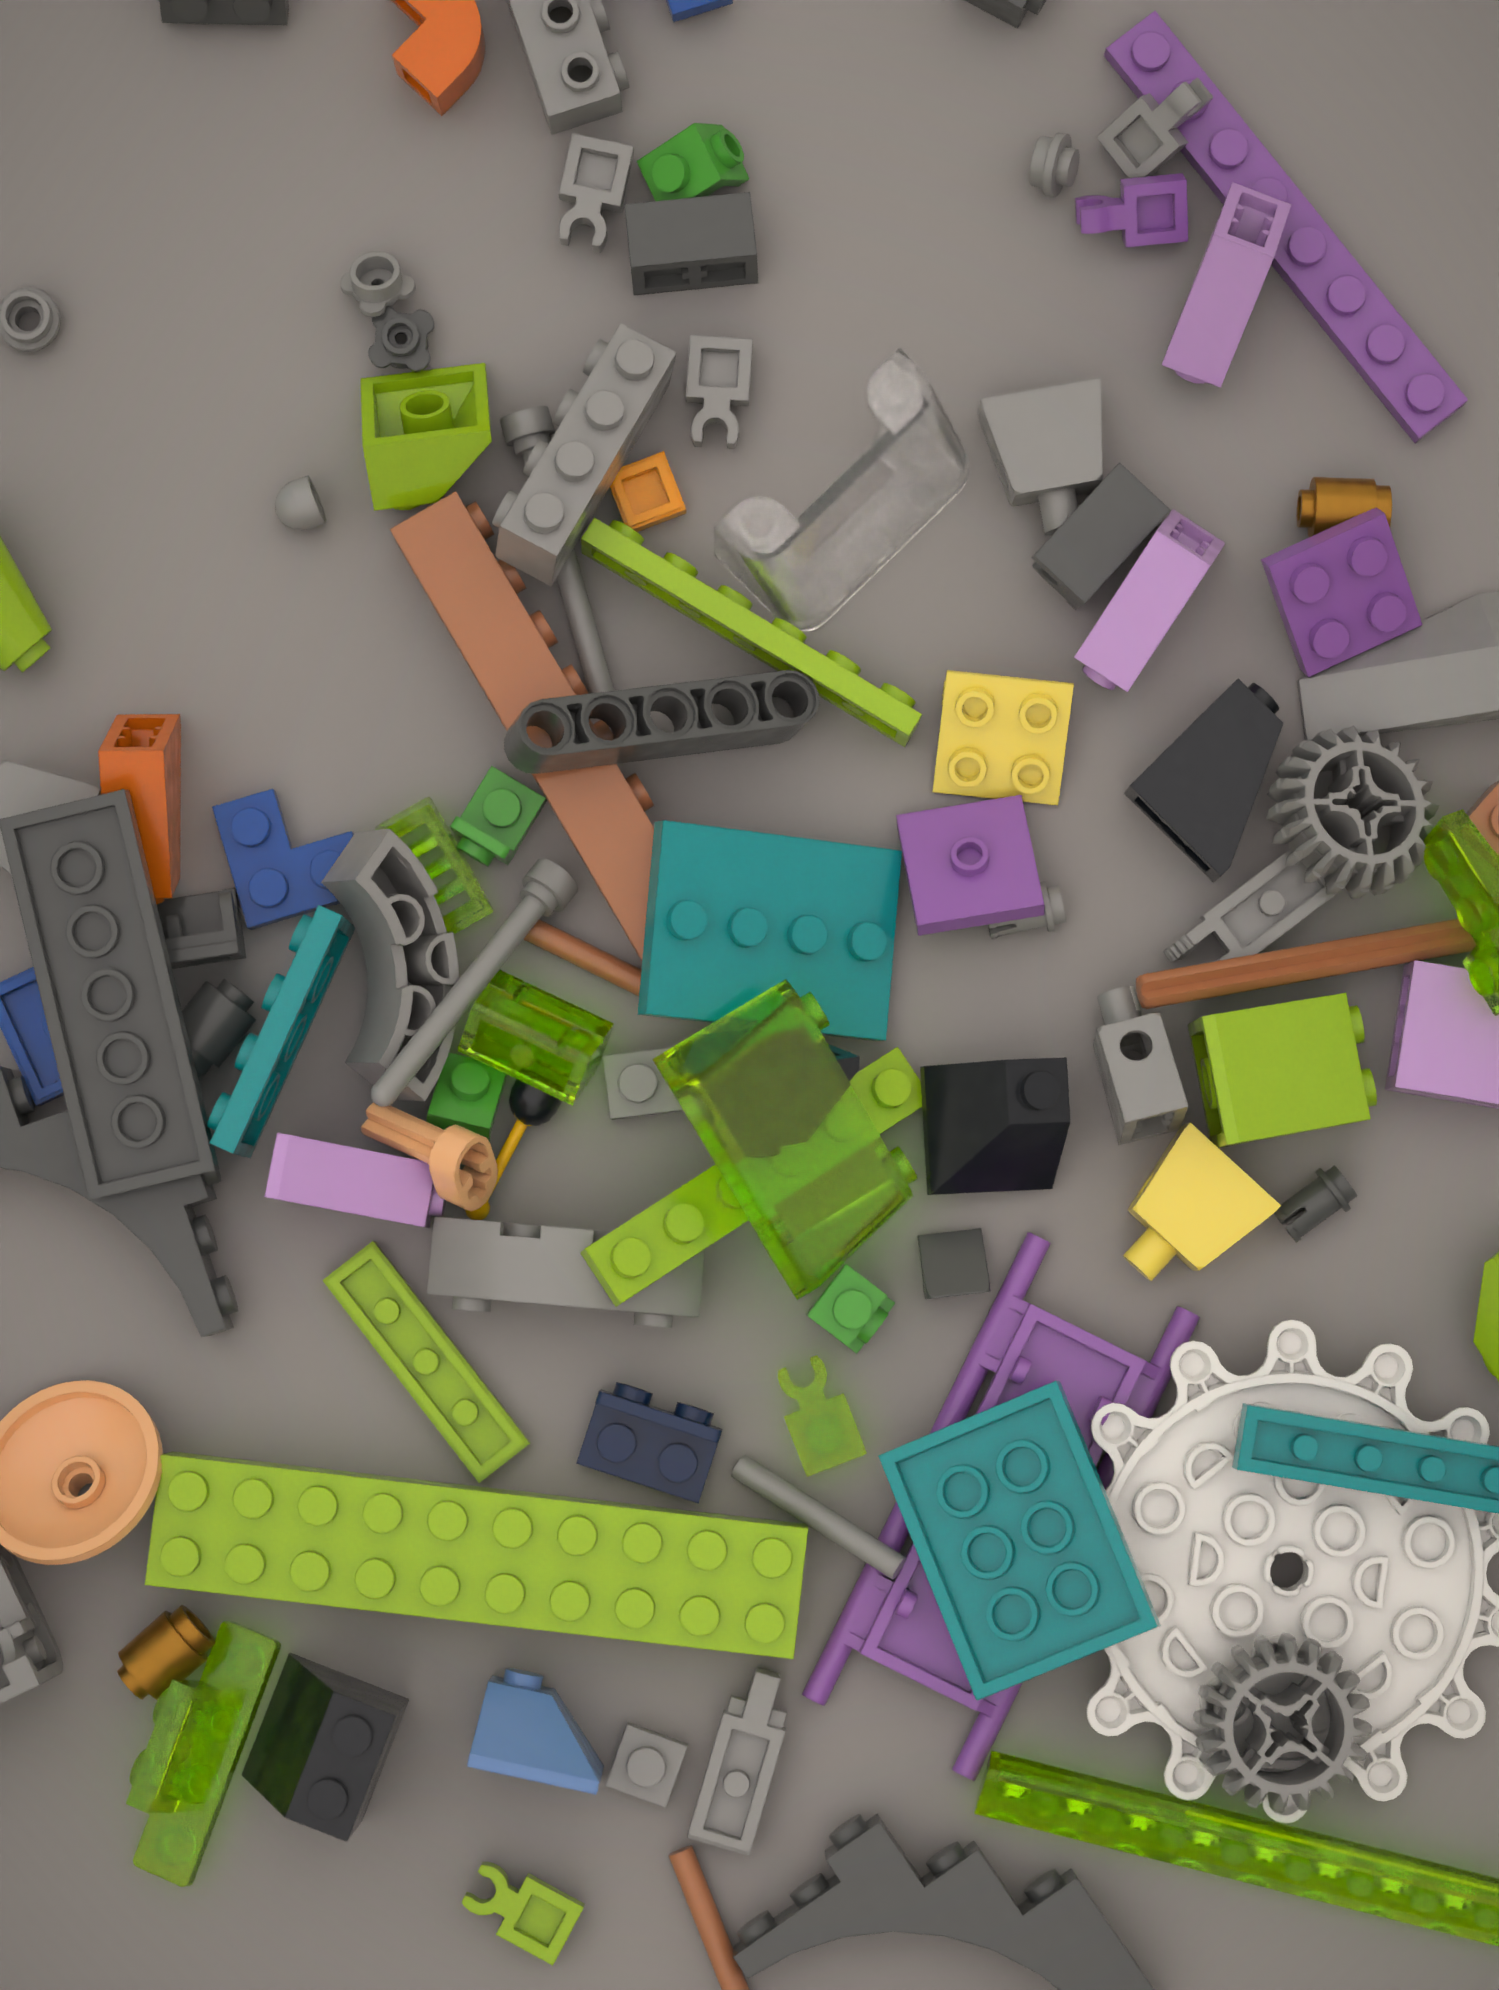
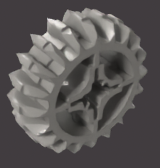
(1338, 831)
(1295, 1702)

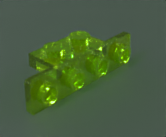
(196, 1751)

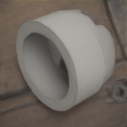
(300, 505)

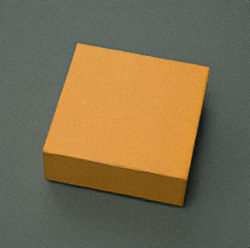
(647, 493)

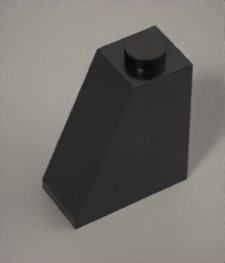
(1211, 776)

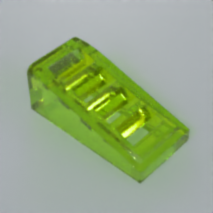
(440, 835)

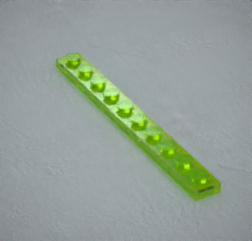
(1240, 1847)

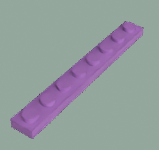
(1308, 252)

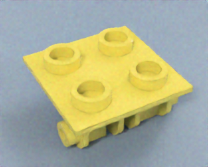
(1002, 737)

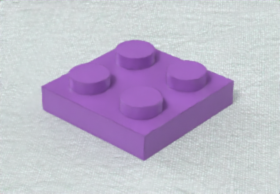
(1342, 591)

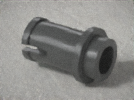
(1318, 1199)

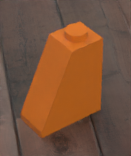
(145, 758)

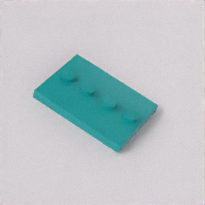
(761, 908)
(1019, 1540)

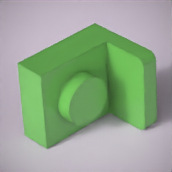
(497, 818)

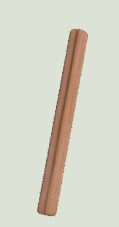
(1302, 963)

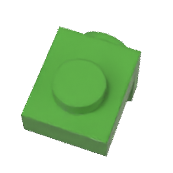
(694, 163)
(467, 1095)

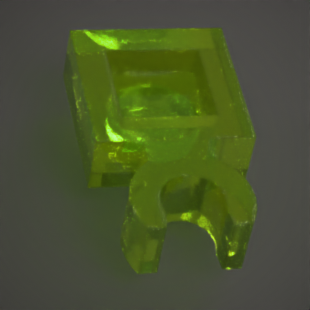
(822, 1427)

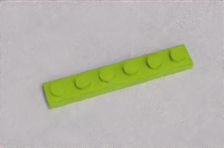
(730, 617)
(706, 1207)

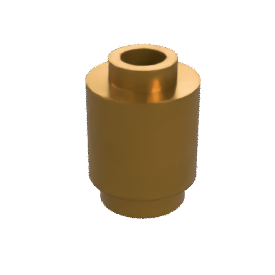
(1339, 499)
(164, 1651)

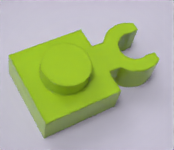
(534, 1916)

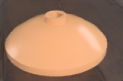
(56, 1447)

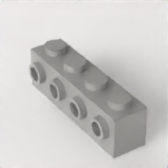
(569, 60)
(584, 454)

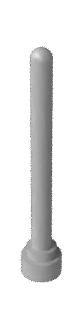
(523, 431)
(545, 891)

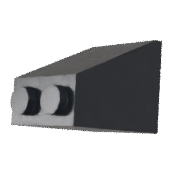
(323, 1746)

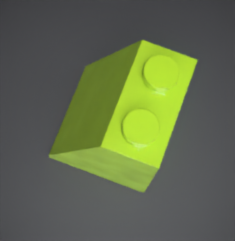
(1281, 1069)

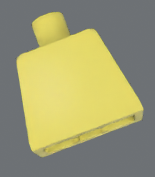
(1194, 1205)

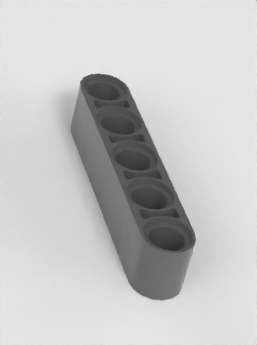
(637, 736)

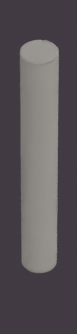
(818, 1517)

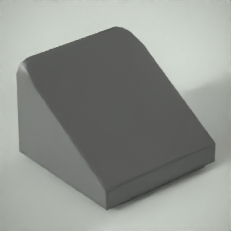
(953, 1263)

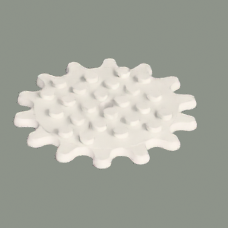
(1381, 1582)

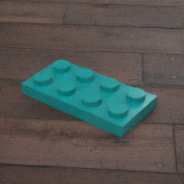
(291, 1009)

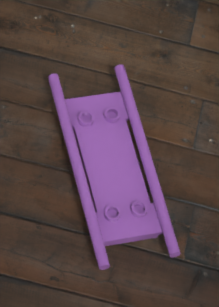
(1026, 1349)

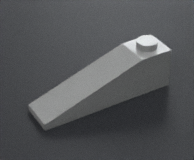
(1416, 680)

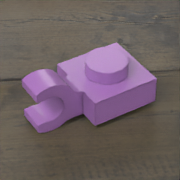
(1148, 212)

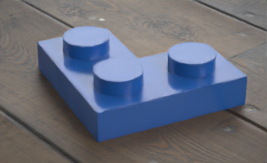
(267, 872)

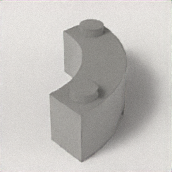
(404, 948)
(544, 1266)

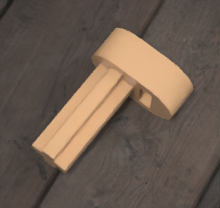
(442, 1151)

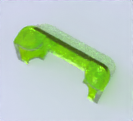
(788, 1133)

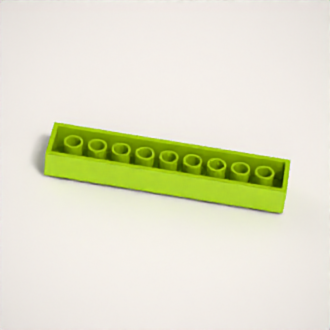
(477, 1554)

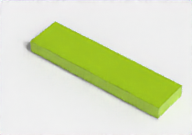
(426, 1361)

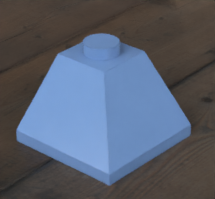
(532, 1735)

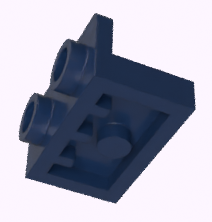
(650, 1443)

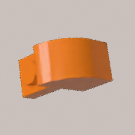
(443, 52)

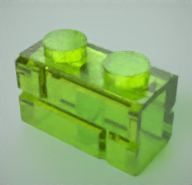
(535, 1037)

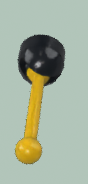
(530, 1108)

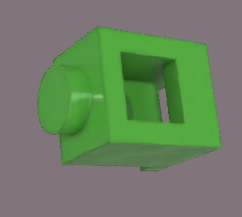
(851, 1308)

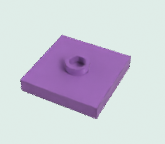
(970, 865)

